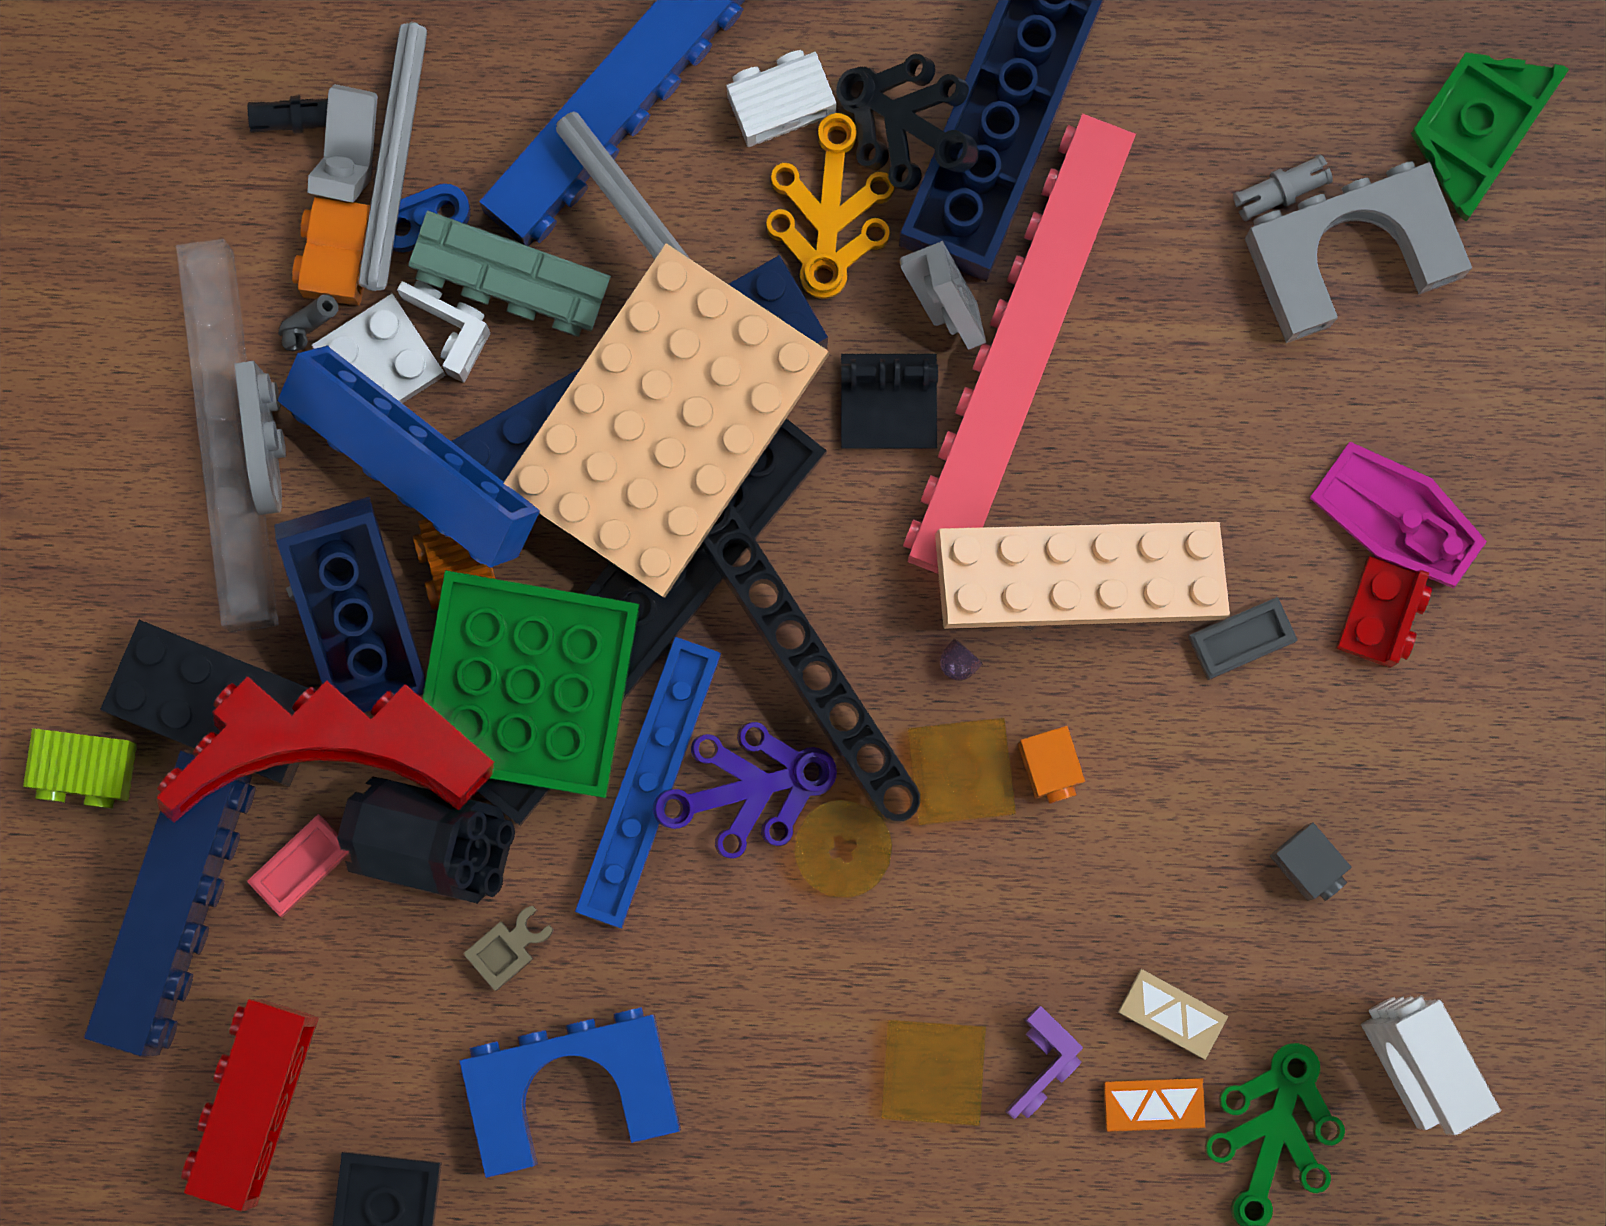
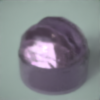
(958, 661)

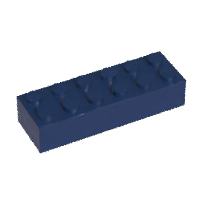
(167, 921)

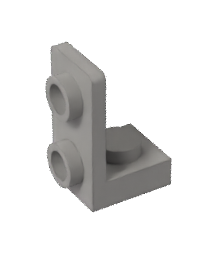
(347, 146)

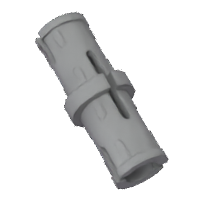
(1282, 187)

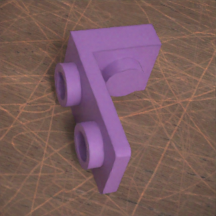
(1046, 1035)

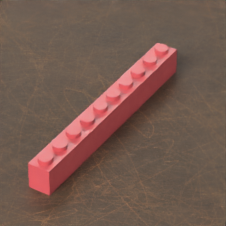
(1024, 336)

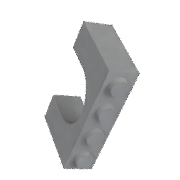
(1403, 204)

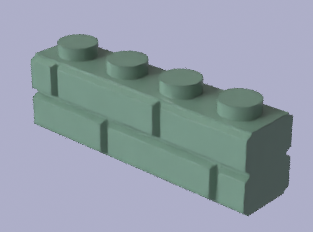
(508, 271)

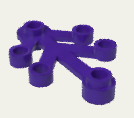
(754, 787)

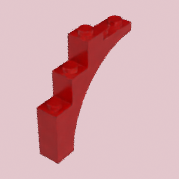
(327, 726)

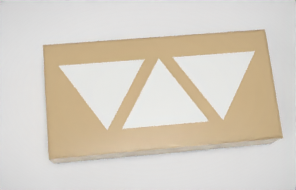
(1172, 1014)

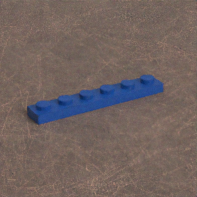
(649, 772)

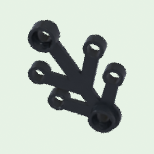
(902, 117)

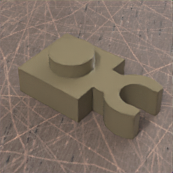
(503, 953)

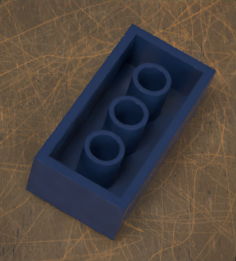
(350, 602)

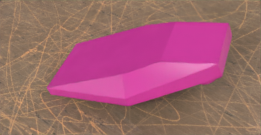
(1398, 515)

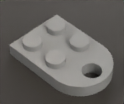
(261, 438)

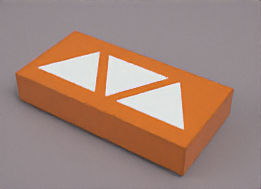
(1154, 1104)

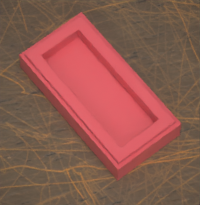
(298, 866)

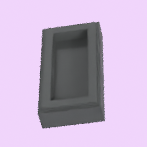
(1242, 638)

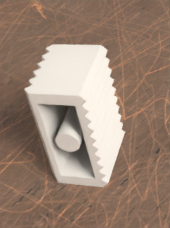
(780, 97)

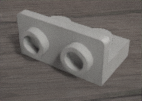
(944, 292)

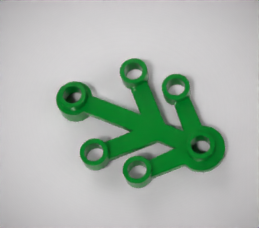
(1277, 1128)

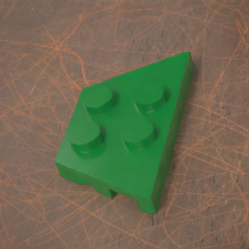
(1481, 122)

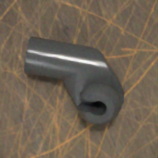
(306, 321)

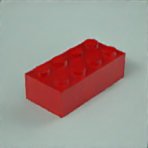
(249, 1104)

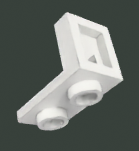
(460, 349)

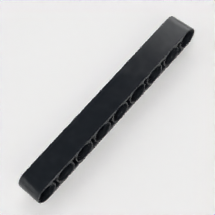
(810, 652)

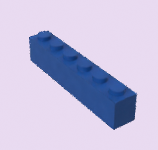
(408, 456)

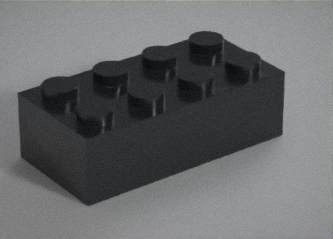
(172, 686)

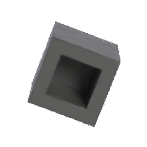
(1312, 863)

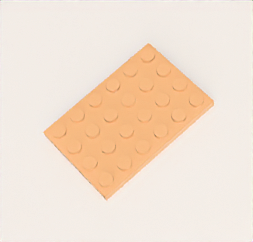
(666, 420)

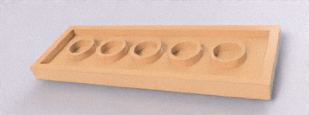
(1081, 574)

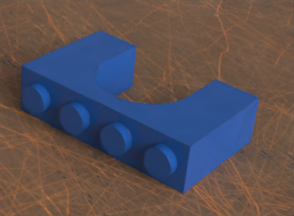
(501, 1079)

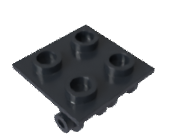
(889, 401)

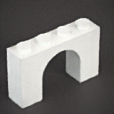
(1429, 1064)

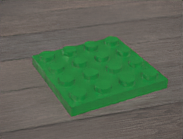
(533, 678)

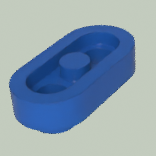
(414, 209)

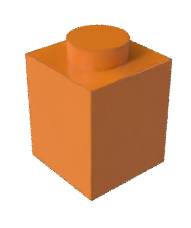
(1052, 764)

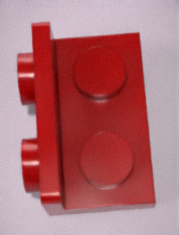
(1384, 612)

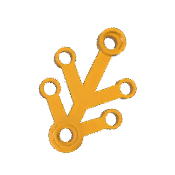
(829, 216)

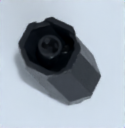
(424, 841)

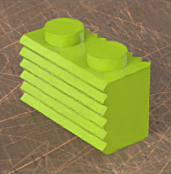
(79, 766)

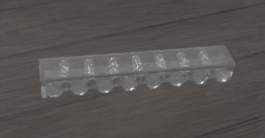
(214, 346)

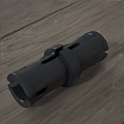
(287, 115)

